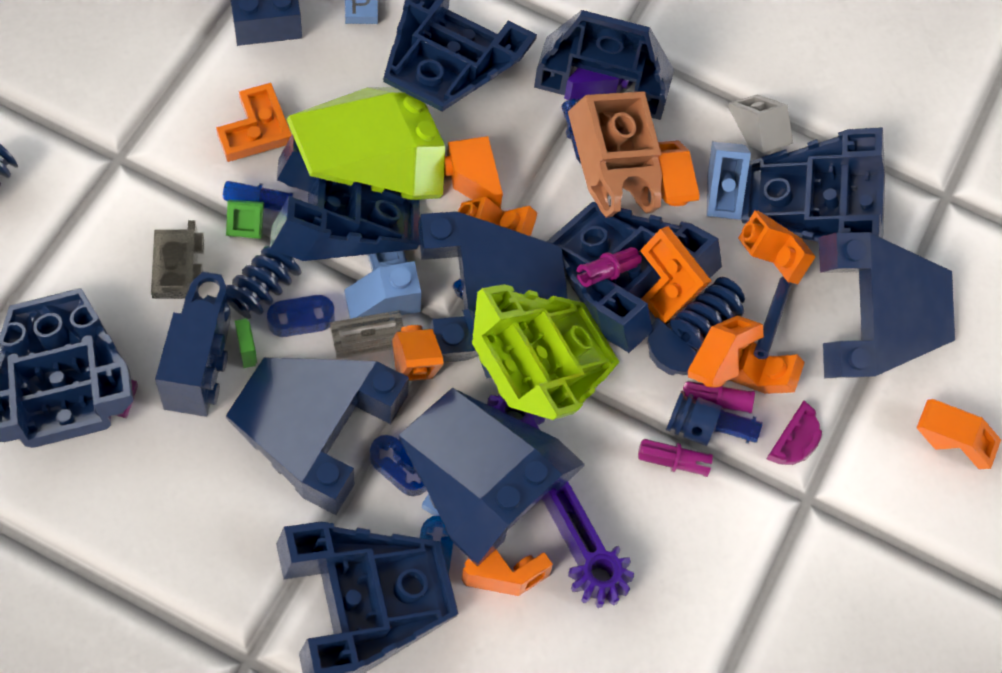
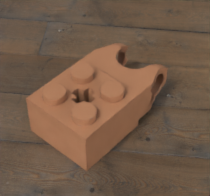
(618, 149)

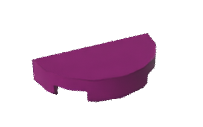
(798, 438)

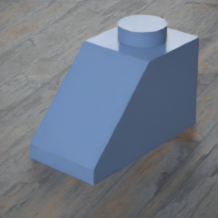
(727, 179)
(385, 291)

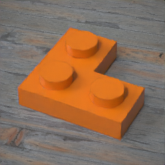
(261, 130)
(679, 273)

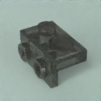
(176, 261)

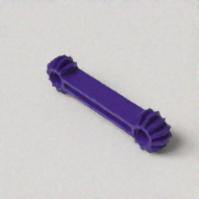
(564, 502)

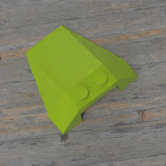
(373, 140)
(540, 350)

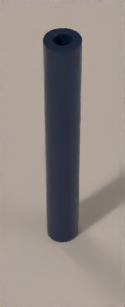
(773, 318)

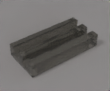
(361, 348)

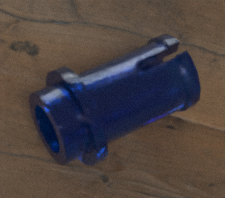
(739, 426)

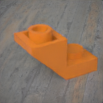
(678, 174)
(518, 219)
(778, 245)
(718, 354)
(768, 375)
(954, 428)
(496, 575)

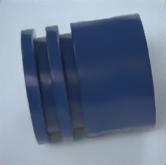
(694, 418)

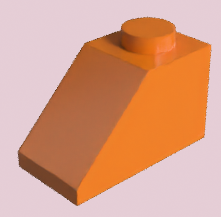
(473, 169)
(417, 353)

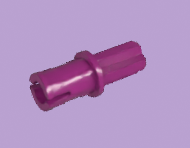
(608, 266)
(726, 397)
(674, 457)

